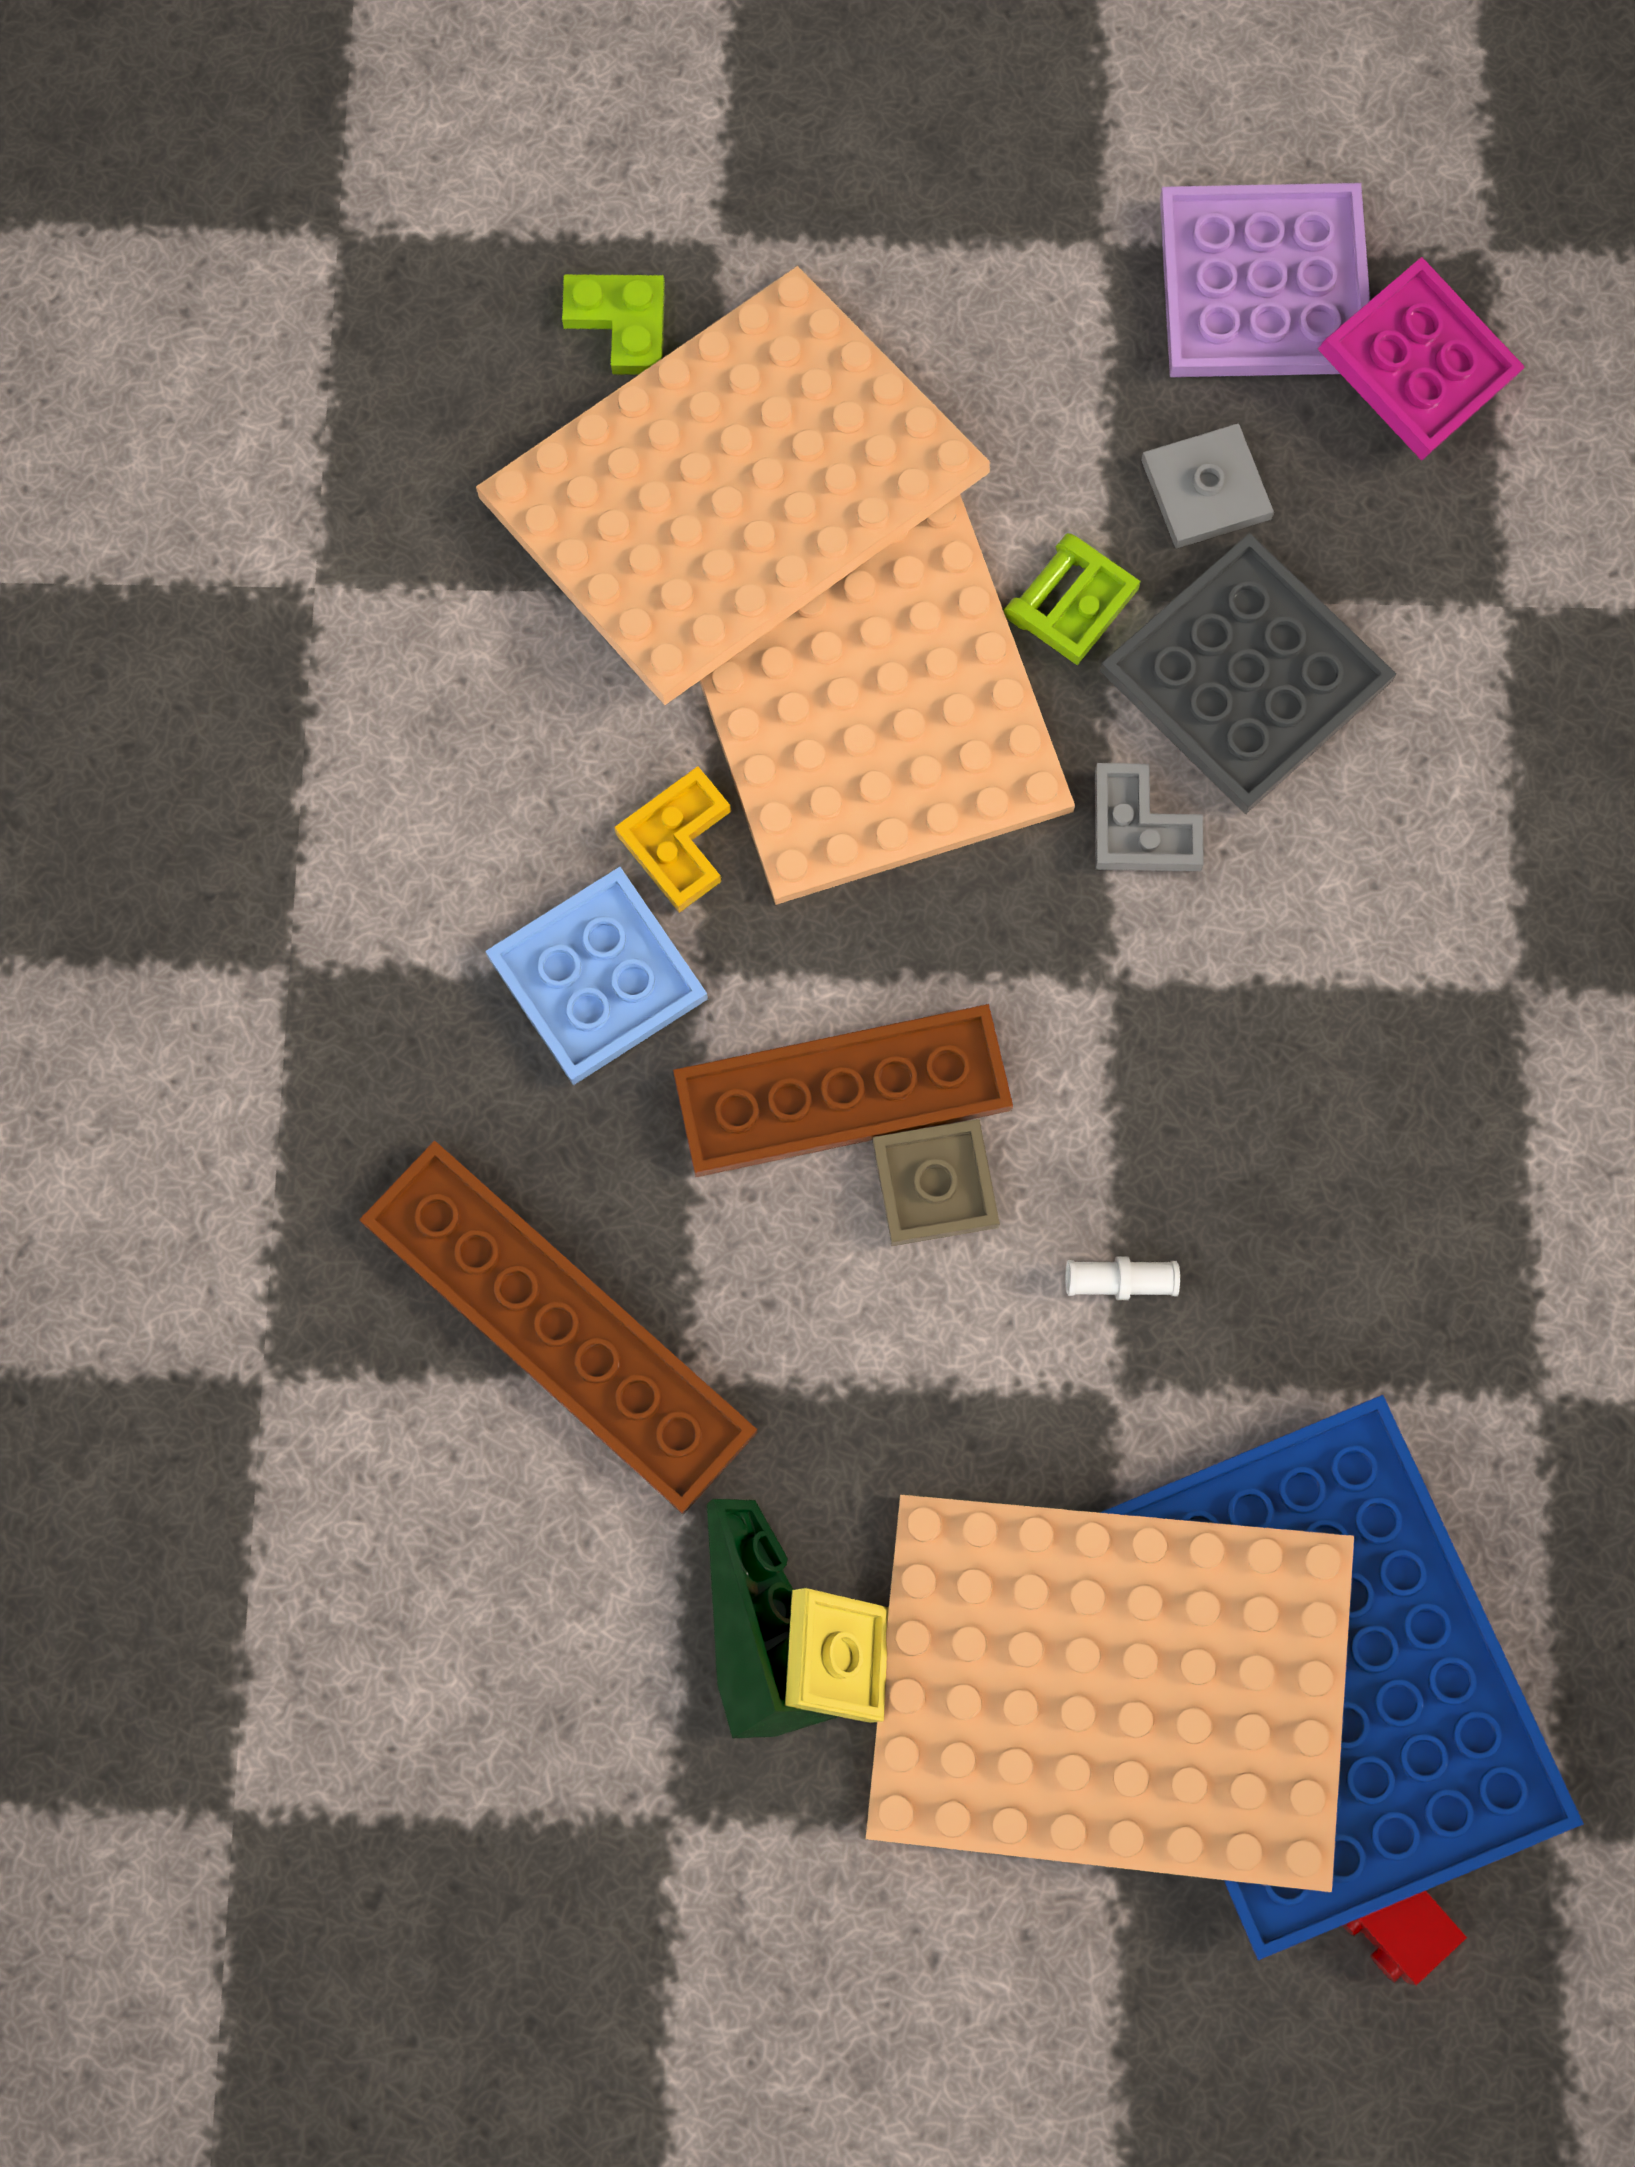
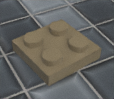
(935, 1182)

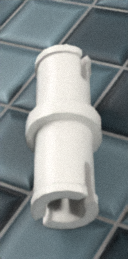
(1122, 1278)

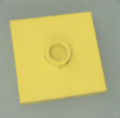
(837, 1656)

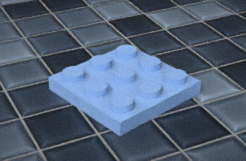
(596, 975)

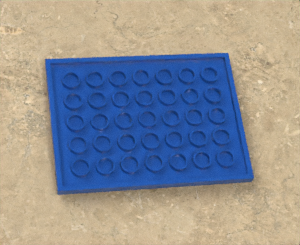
(1434, 1726)

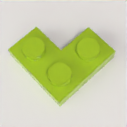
(627, 306)

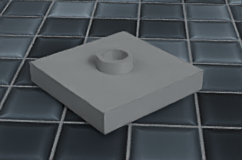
(1207, 486)

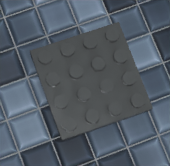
(1247, 673)

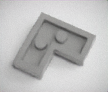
(1131, 836)

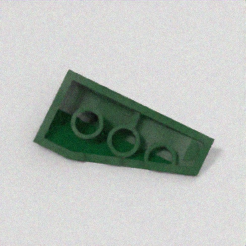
(751, 1622)

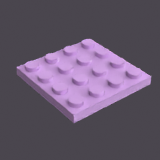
(1260, 275)

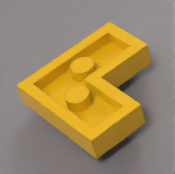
(663, 834)

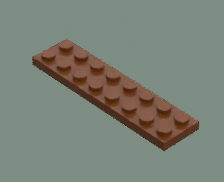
(559, 1327)

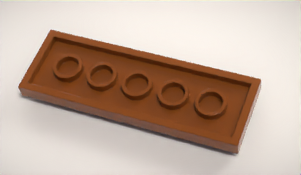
(842, 1090)

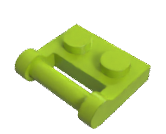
(1084, 609)

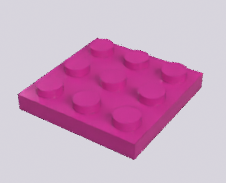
(1421, 358)

